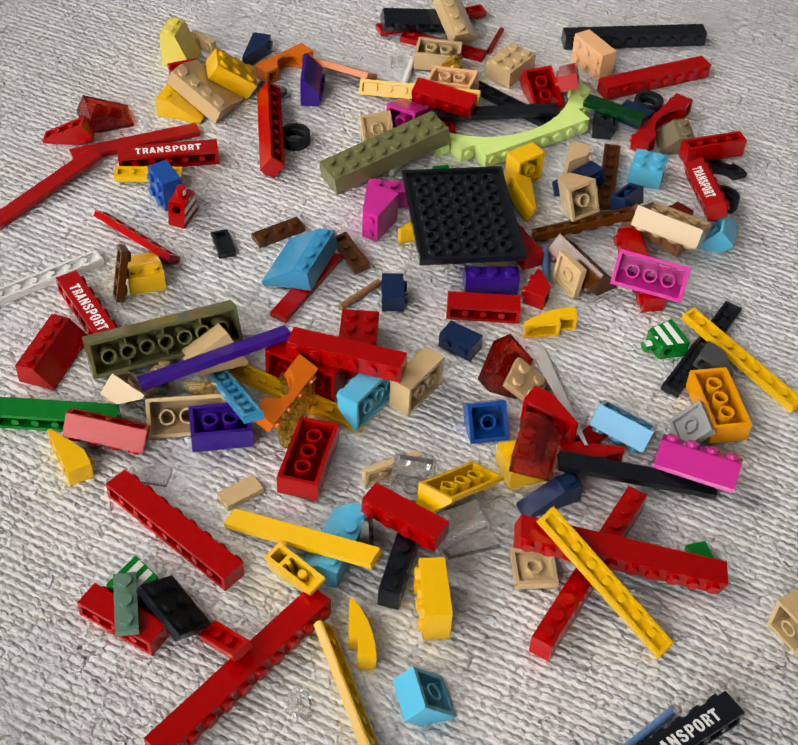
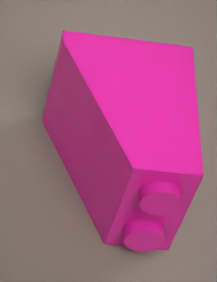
(405, 110)
(379, 211)

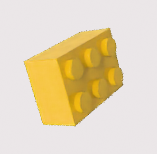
(231, 73)
(433, 598)

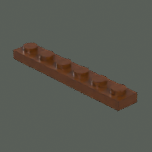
(610, 165)
(587, 223)

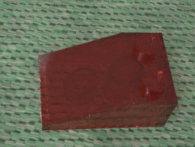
(105, 114)

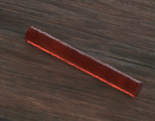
(495, 40)

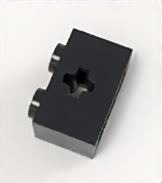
(603, 126)

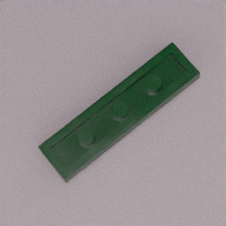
(614, 109)

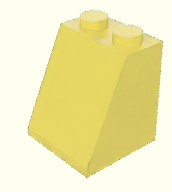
(177, 42)

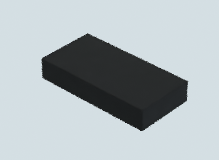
(223, 244)

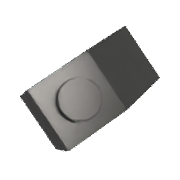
(712, 357)

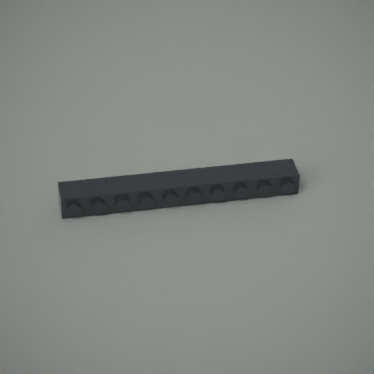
(642, 35)

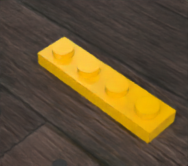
(136, 173)

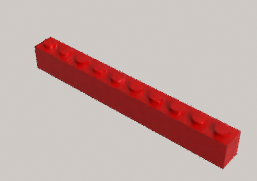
(631, 557)
(577, 588)
(236, 678)

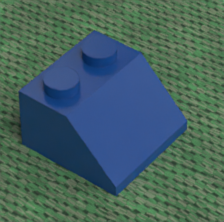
(486, 421)

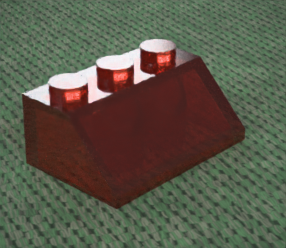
(499, 362)
(535, 447)

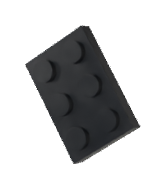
(173, 607)

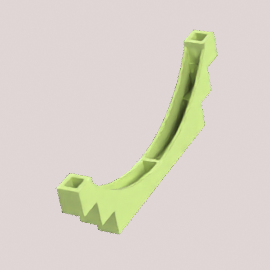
(493, 150)

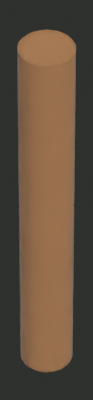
(359, 294)

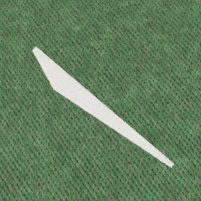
(549, 373)

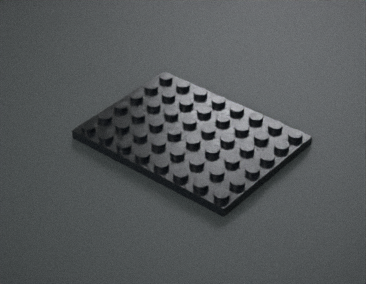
(462, 216)

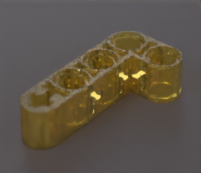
(298, 410)

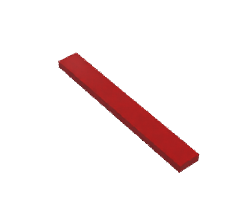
(160, 136)
(48, 186)

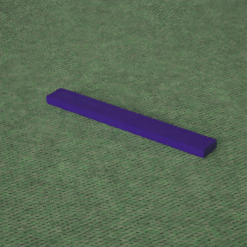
(213, 357)

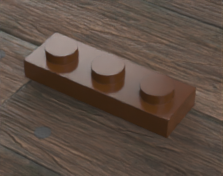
(278, 232)
(351, 254)
(121, 273)

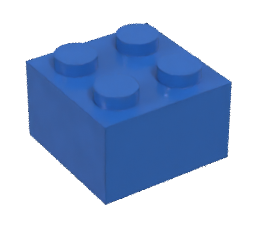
(162, 182)

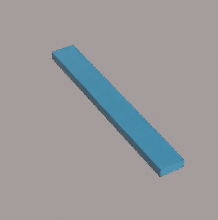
(236, 396)

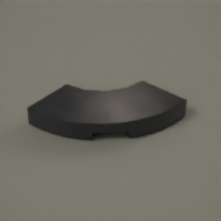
(731, 171)

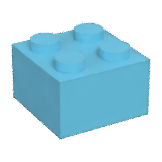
(647, 169)

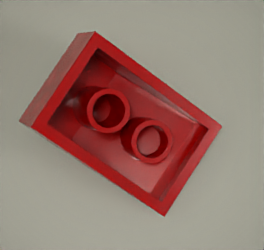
(540, 86)
(545, 403)

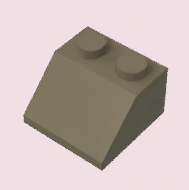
(671, 136)

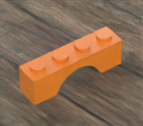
(292, 57)
(298, 376)

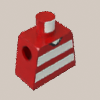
(182, 207)

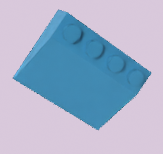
(302, 260)

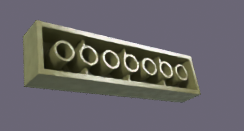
(384, 152)
(156, 338)

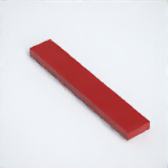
(467, 51)
(137, 236)
(296, 297)

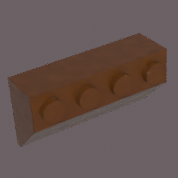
(596, 279)

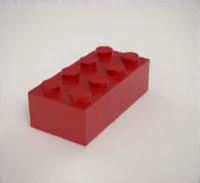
(359, 326)
(328, 379)
(308, 458)

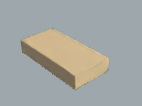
(240, 492)

